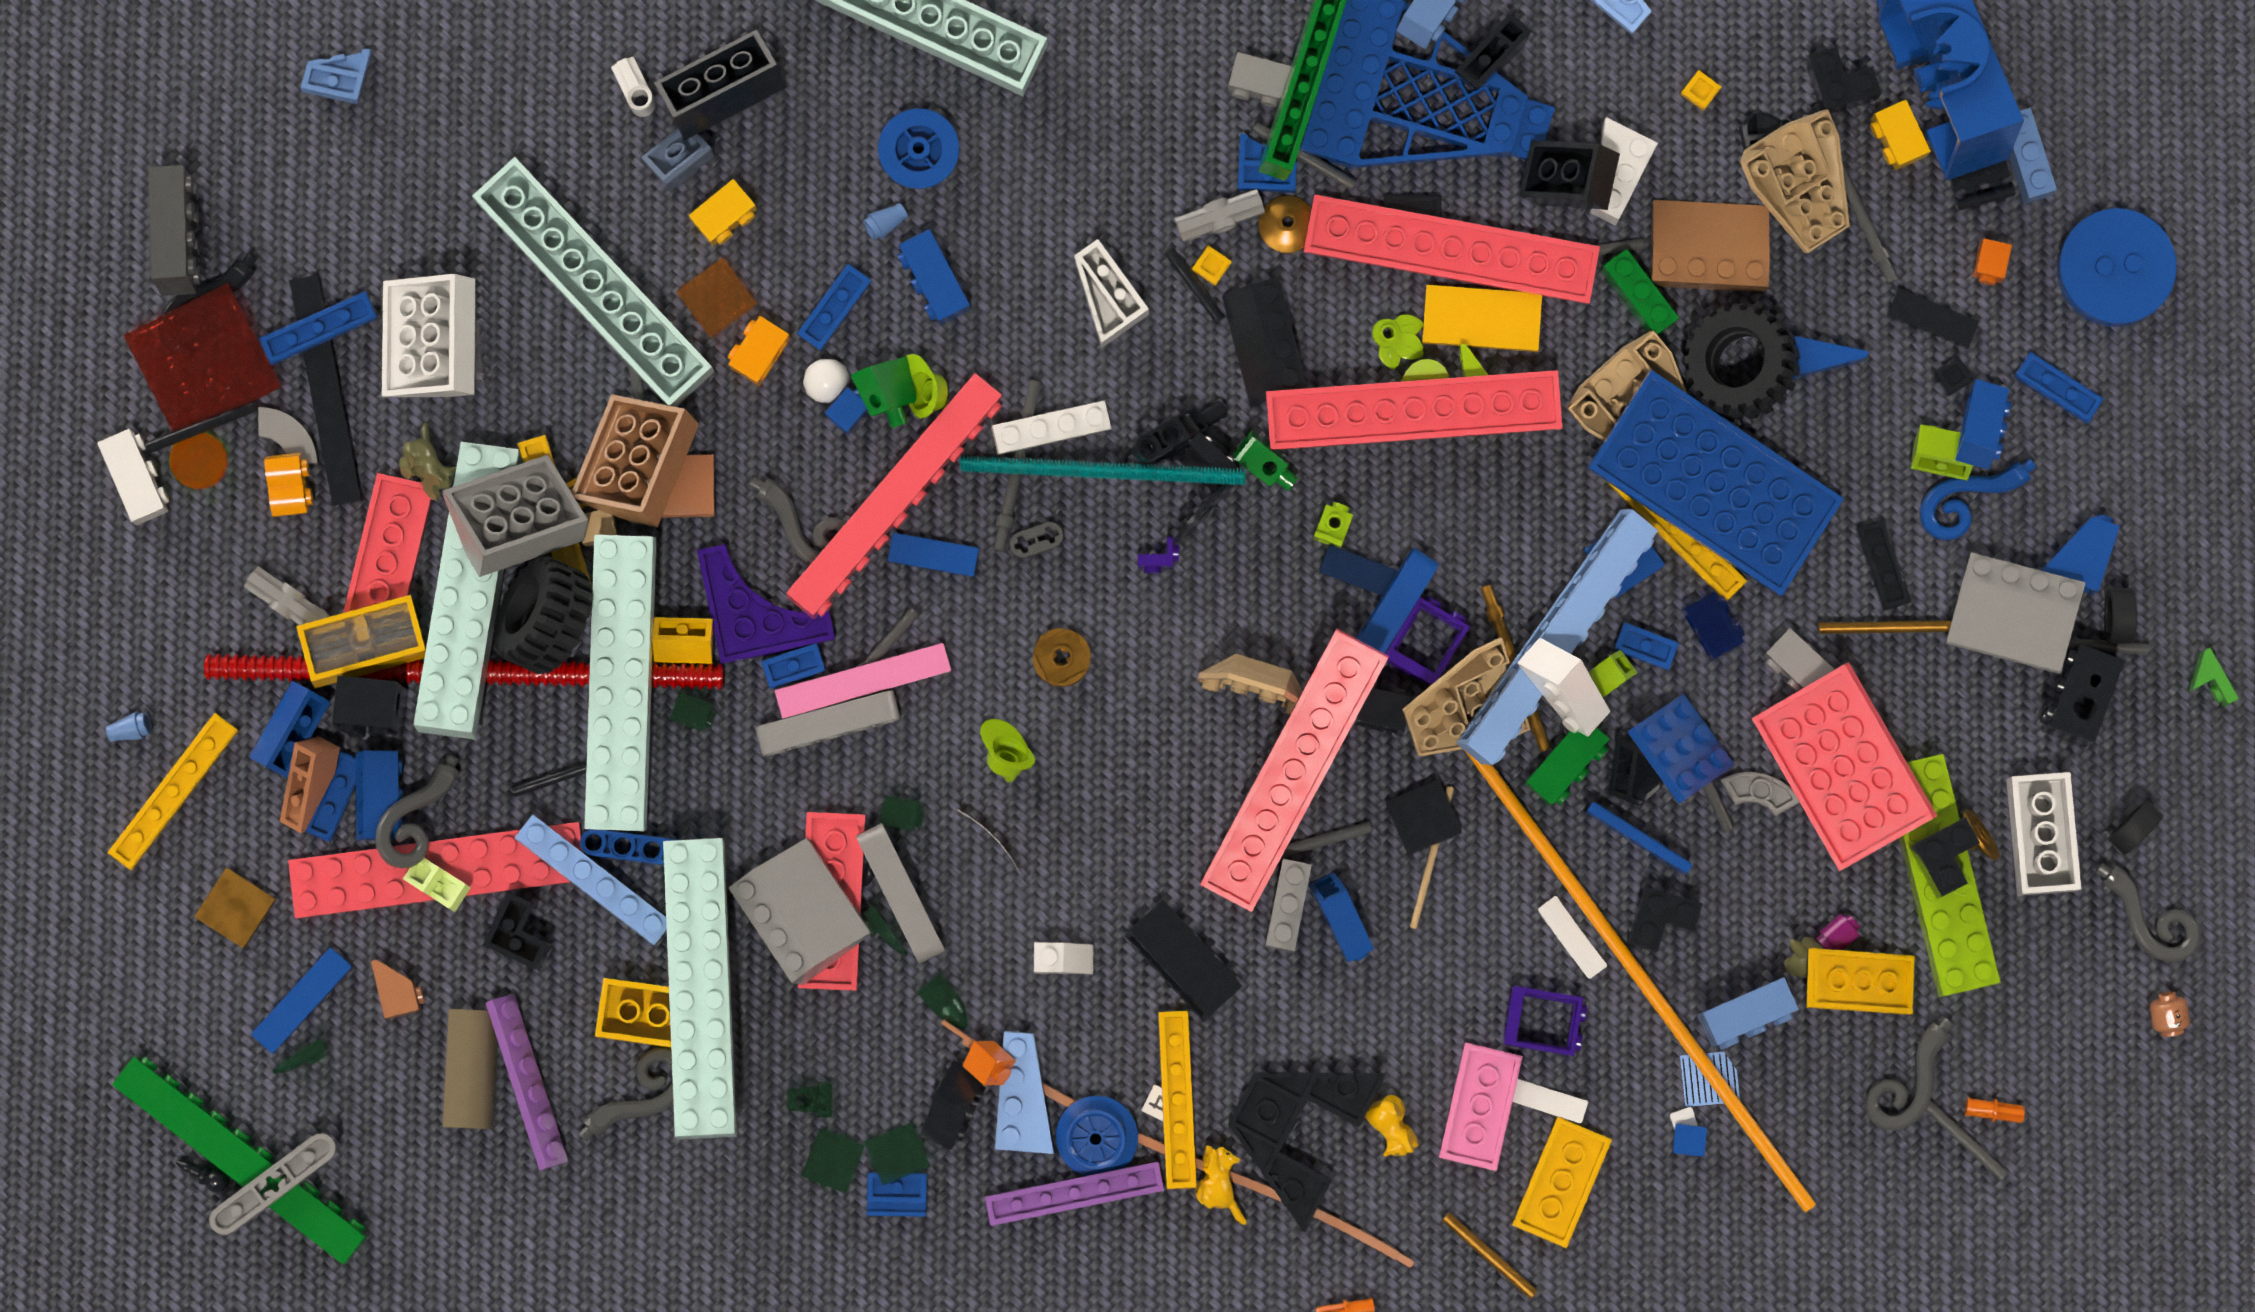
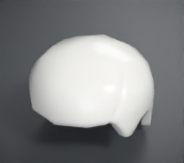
(826, 380)

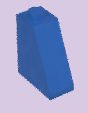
(2086, 553)
(1341, 917)

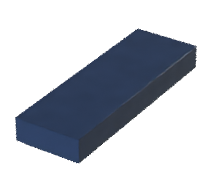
(1357, 570)

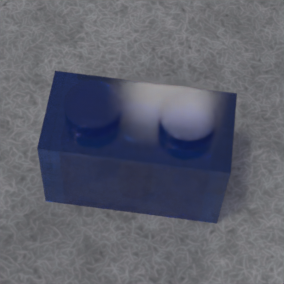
(1714, 626)

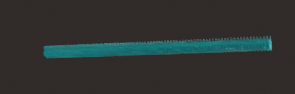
(1107, 471)

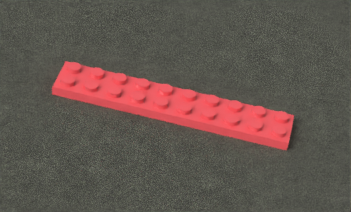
(1451, 249)
(1414, 410)
(1294, 770)
(367, 882)

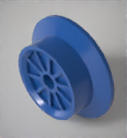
(913, 130)
(1098, 1116)

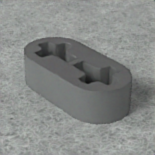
(1035, 533)

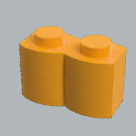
(287, 484)

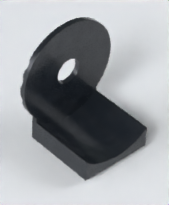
(1205, 453)

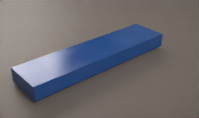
(318, 328)
(1638, 838)
(301, 1000)

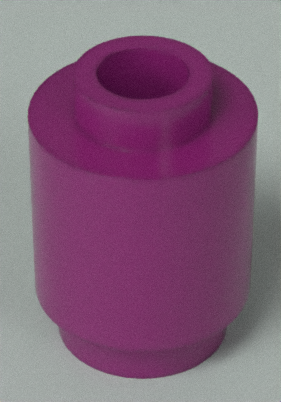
(1839, 933)

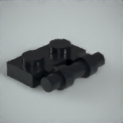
(1987, 175)

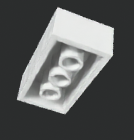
(2043, 834)

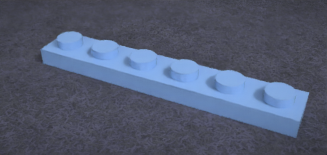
(592, 879)

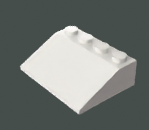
(428, 336)

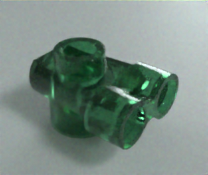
(817, 1099)

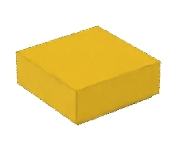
(1701, 90)
(1211, 265)

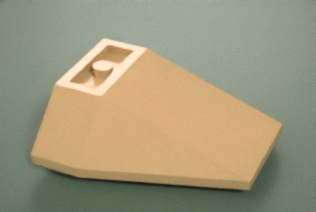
(1801, 178)
(1611, 387)
(1255, 676)
(1450, 703)

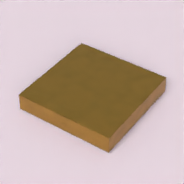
(235, 908)

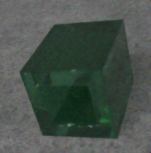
(693, 713)
(901, 814)

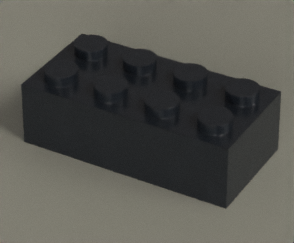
(720, 84)

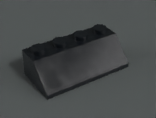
(1263, 340)

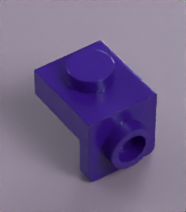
(1155, 562)

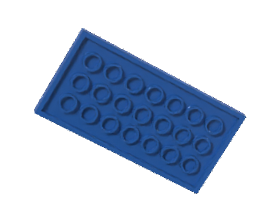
(1715, 483)

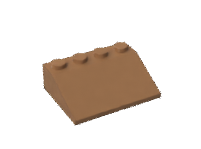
(1710, 246)
(635, 459)

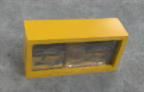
(362, 641)

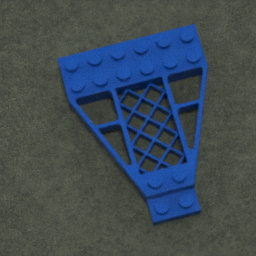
(1353, 83)

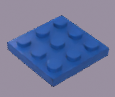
(1681, 748)

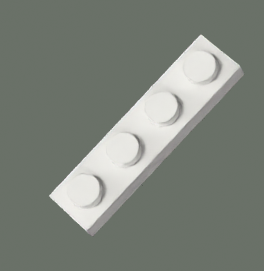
(1051, 427)

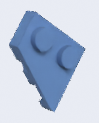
(337, 77)

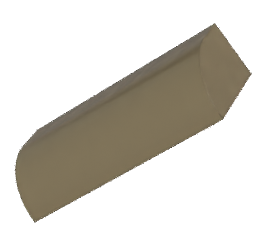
(470, 1070)

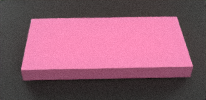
(1480, 1106)

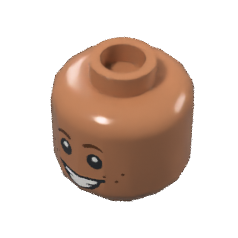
(2169, 1014)

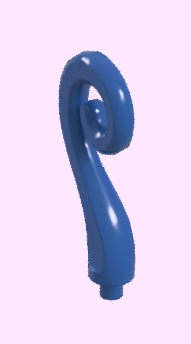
(2005, 481)

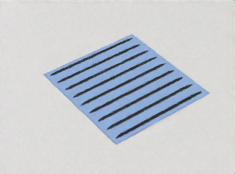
(1696, 1087)

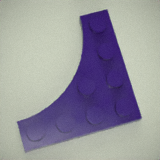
(747, 623)

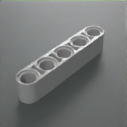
(827, 723)
(900, 893)

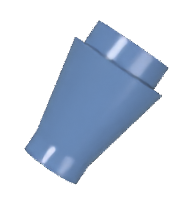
(882, 222)
(132, 727)

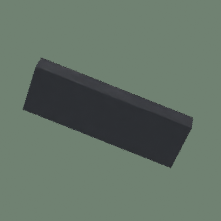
(1933, 318)
(1883, 565)

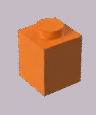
(1991, 261)
(989, 1063)

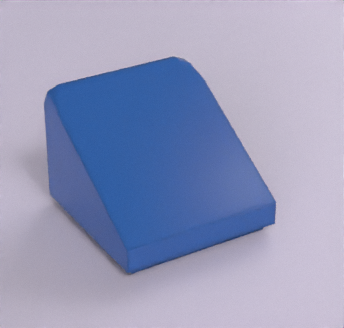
(1690, 1140)

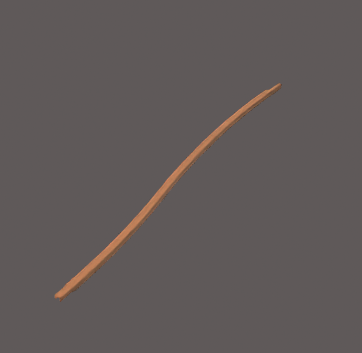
(1234, 1177)

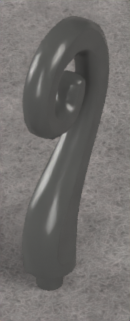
(779, 500)
(437, 787)
(2125, 888)
(1928, 1047)
(606, 1115)

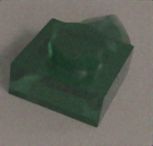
(878, 925)
(944, 1002)
(310, 1054)

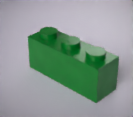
(1639, 293)
(1565, 765)

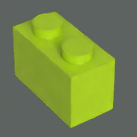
(1936, 452)

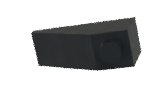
(1494, 52)

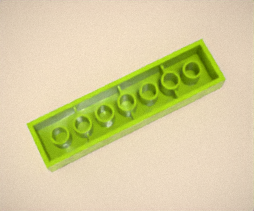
(1954, 923)

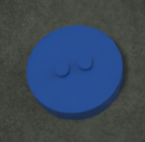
(2116, 267)

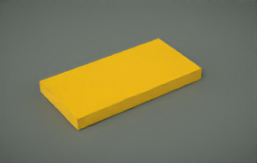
(1482, 318)
(1860, 981)
(1561, 1182)

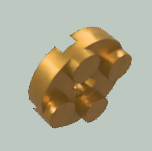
(1076, 665)

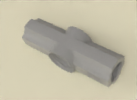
(1220, 215)
(283, 598)

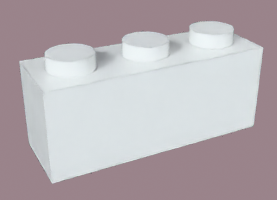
(134, 476)

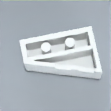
(1634, 156)
(1109, 294)
(1565, 686)

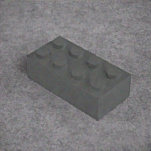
(173, 230)

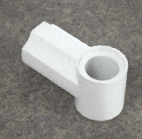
(633, 85)

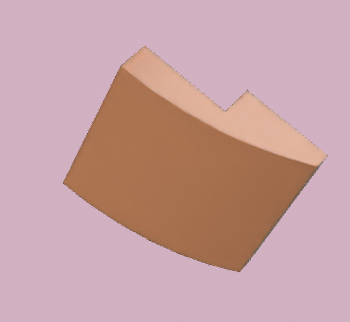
(693, 490)

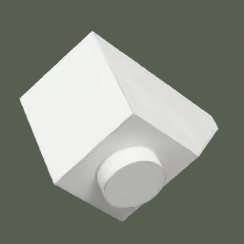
(1063, 958)

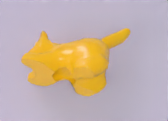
(1387, 1118)
(1216, 1187)

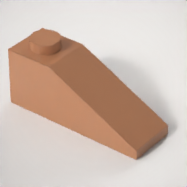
(308, 779)

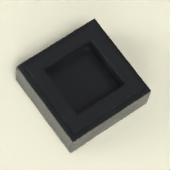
(1952, 376)

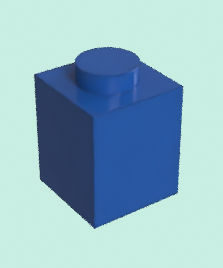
(847, 411)

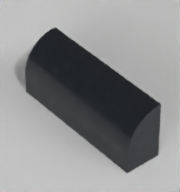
(1183, 960)

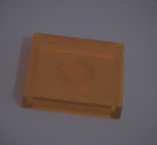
(716, 298)

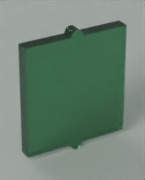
(897, 1154)
(833, 1160)

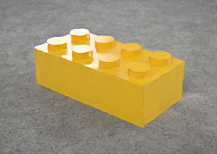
(634, 1013)

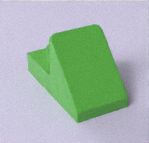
(2210, 671)

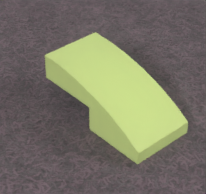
(437, 884)

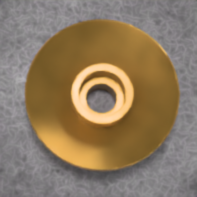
(1284, 238)
(1987, 844)

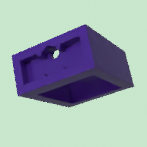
(1411, 667)
(1578, 1015)

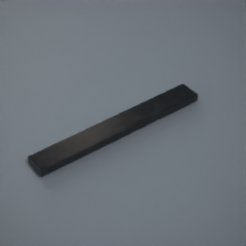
(327, 400)

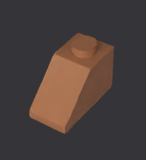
(396, 992)

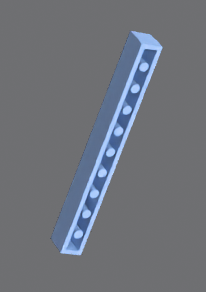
(1564, 627)

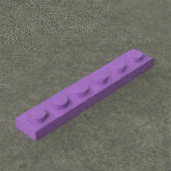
(526, 1082)
(1074, 1193)

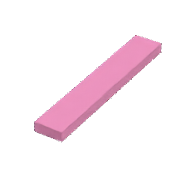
(862, 680)

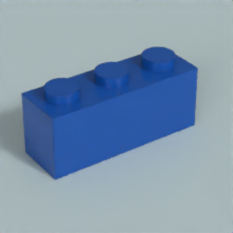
(933, 278)
(1983, 424)
(291, 722)
(376, 790)

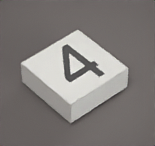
(1153, 1104)

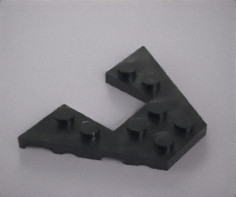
(1270, 1113)

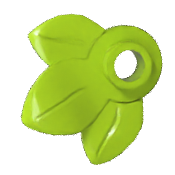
(1402, 342)

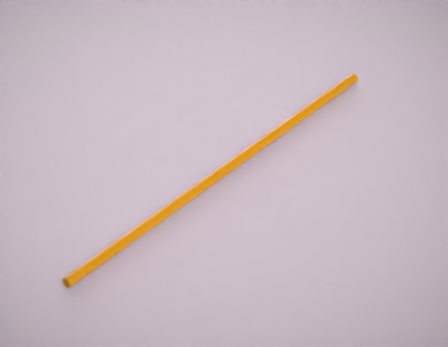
(1645, 985)

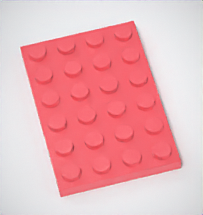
(1844, 766)

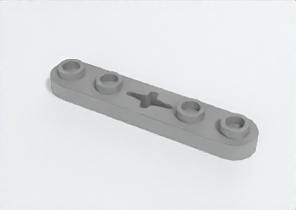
(249, 1203)

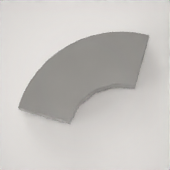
(286, 432)
(1760, 789)

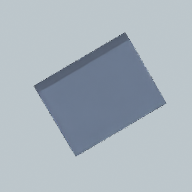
(677, 159)

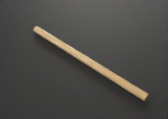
(1427, 874)

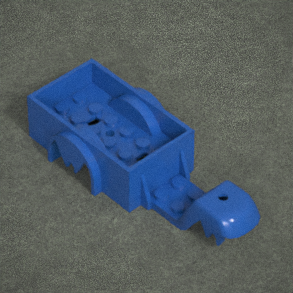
(1961, 79)

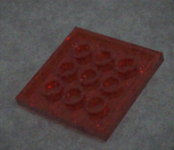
(202, 359)

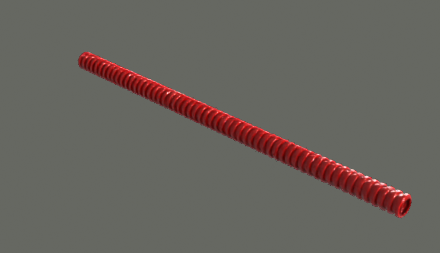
(497, 672)

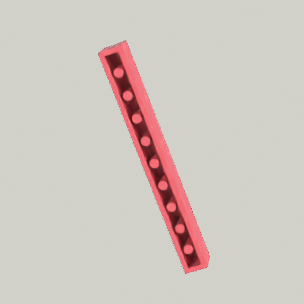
(894, 496)

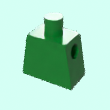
(887, 389)
(1255, 452)

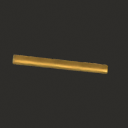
(1489, 1255)

